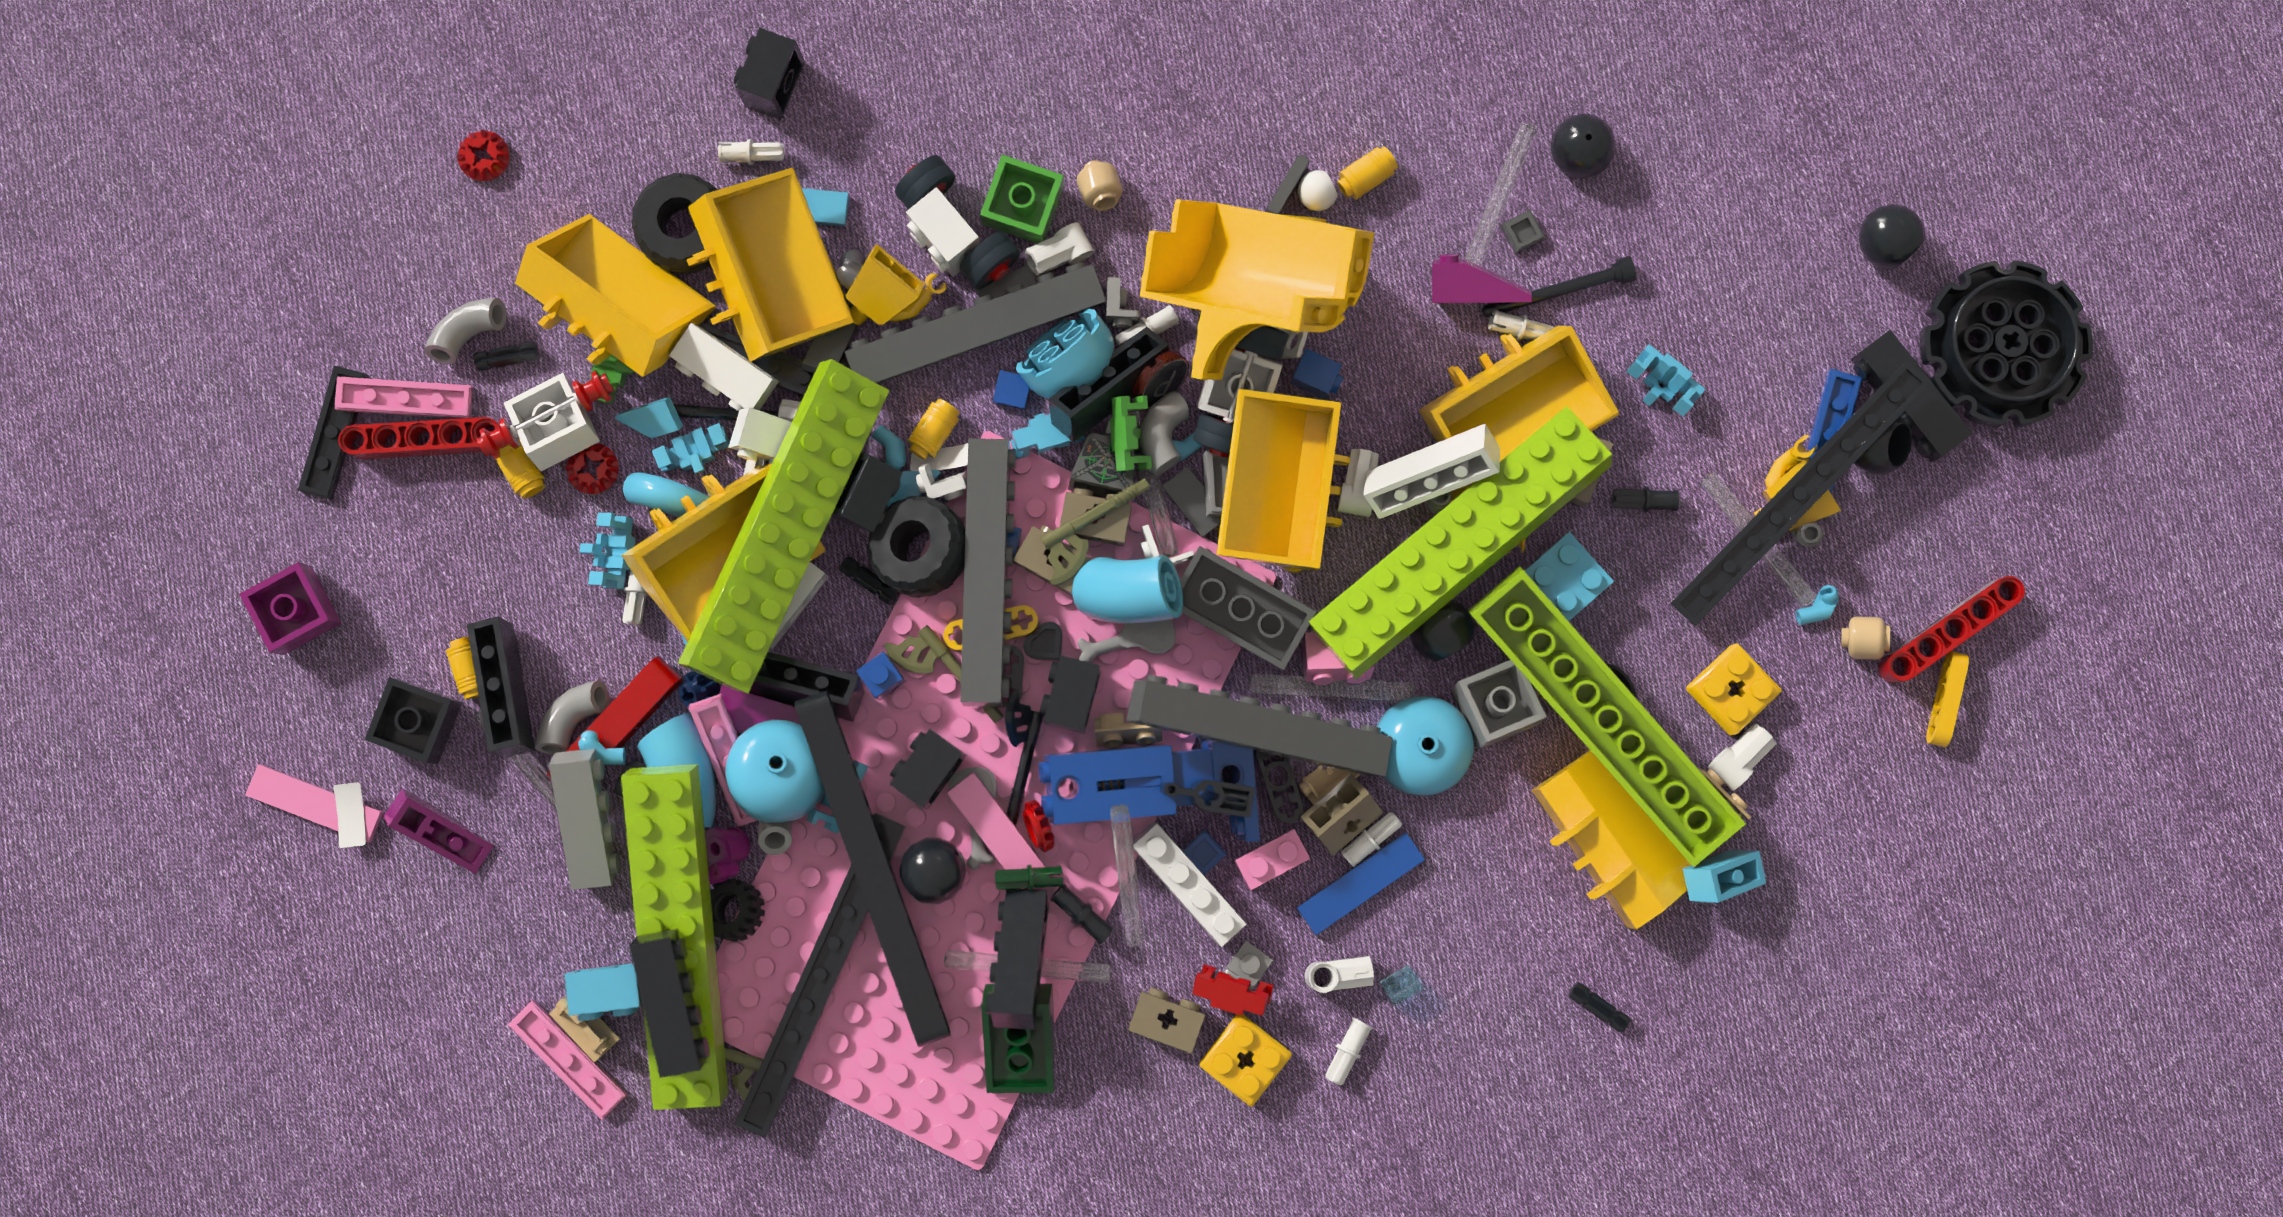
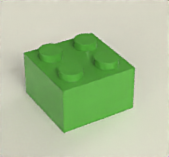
(1022, 199)

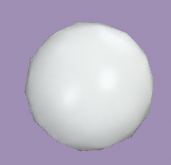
(1316, 191)

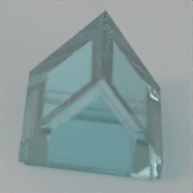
(1401, 986)

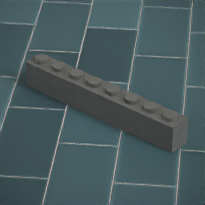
(978, 325)
(986, 573)
(1258, 727)

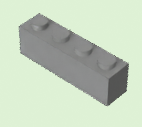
(584, 819)

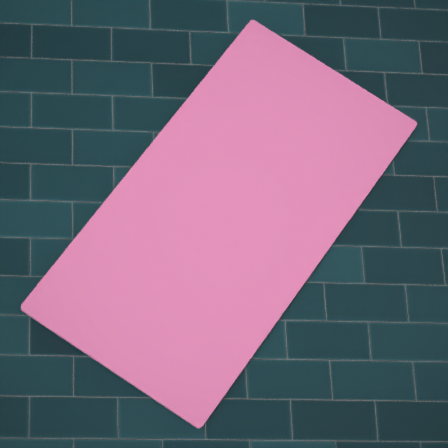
(863, 1039)

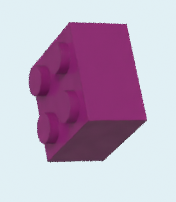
(290, 608)

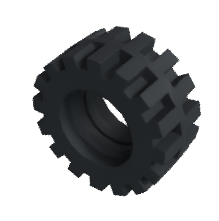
(749, 909)

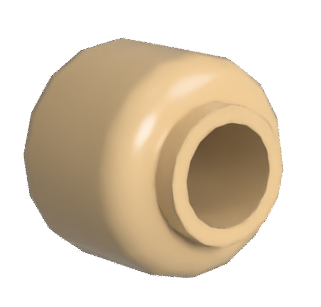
(1099, 185)
(1866, 638)

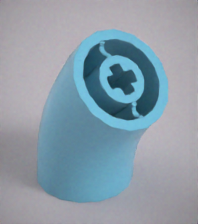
(1128, 590)
(680, 744)

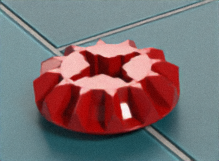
(485, 169)
(606, 472)
(1038, 826)

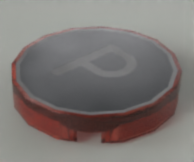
(1163, 378)

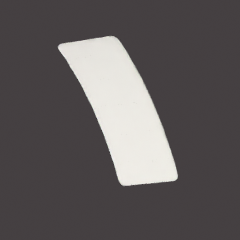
(945, 459)
(350, 815)

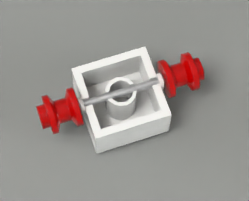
(549, 420)

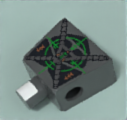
(1097, 467)

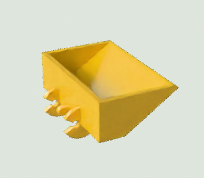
(769, 264)
(610, 294)
(1523, 391)
(1280, 480)
(687, 555)
(1613, 840)

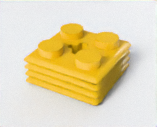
(1712, 689)
(1249, 1081)

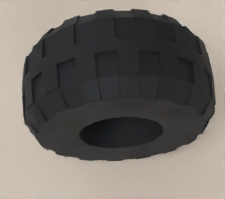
(651, 216)
(940, 563)

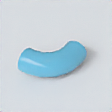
(659, 493)

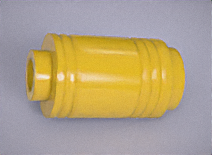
(1367, 173)
(933, 429)
(520, 471)
(462, 667)

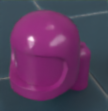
(725, 851)

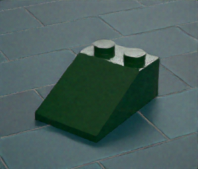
(1020, 1057)

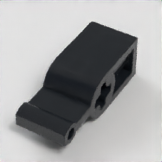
(1218, 803)

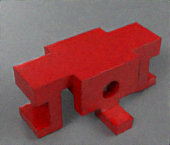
(1231, 993)

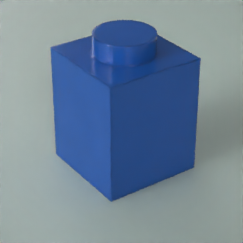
(1317, 374)
(881, 675)

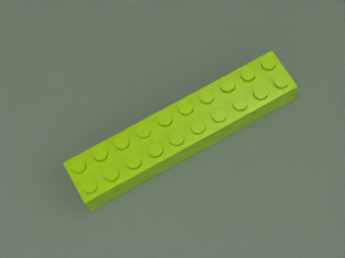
(784, 526)
(1461, 542)
(1606, 716)
(674, 893)

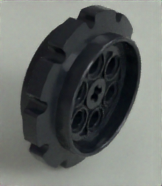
(2052, 322)

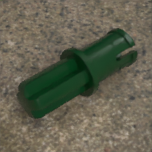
(1028, 878)

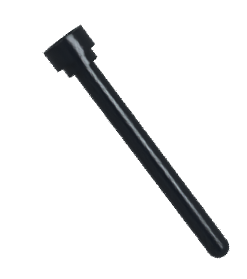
(1620, 271)

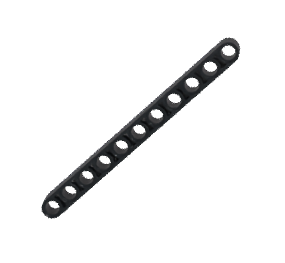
(872, 868)

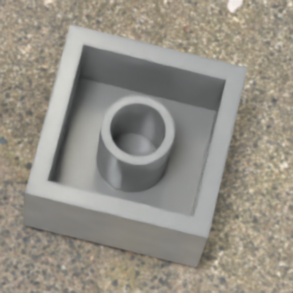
(1498, 704)

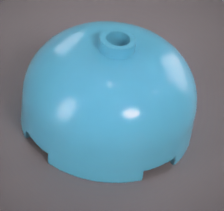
(1086, 353)
(1409, 764)
(770, 792)

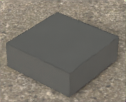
(1522, 232)

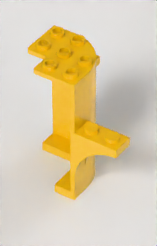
(1253, 273)

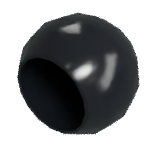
(1575, 153)
(1890, 235)
(1888, 451)
(1444, 632)
(932, 870)

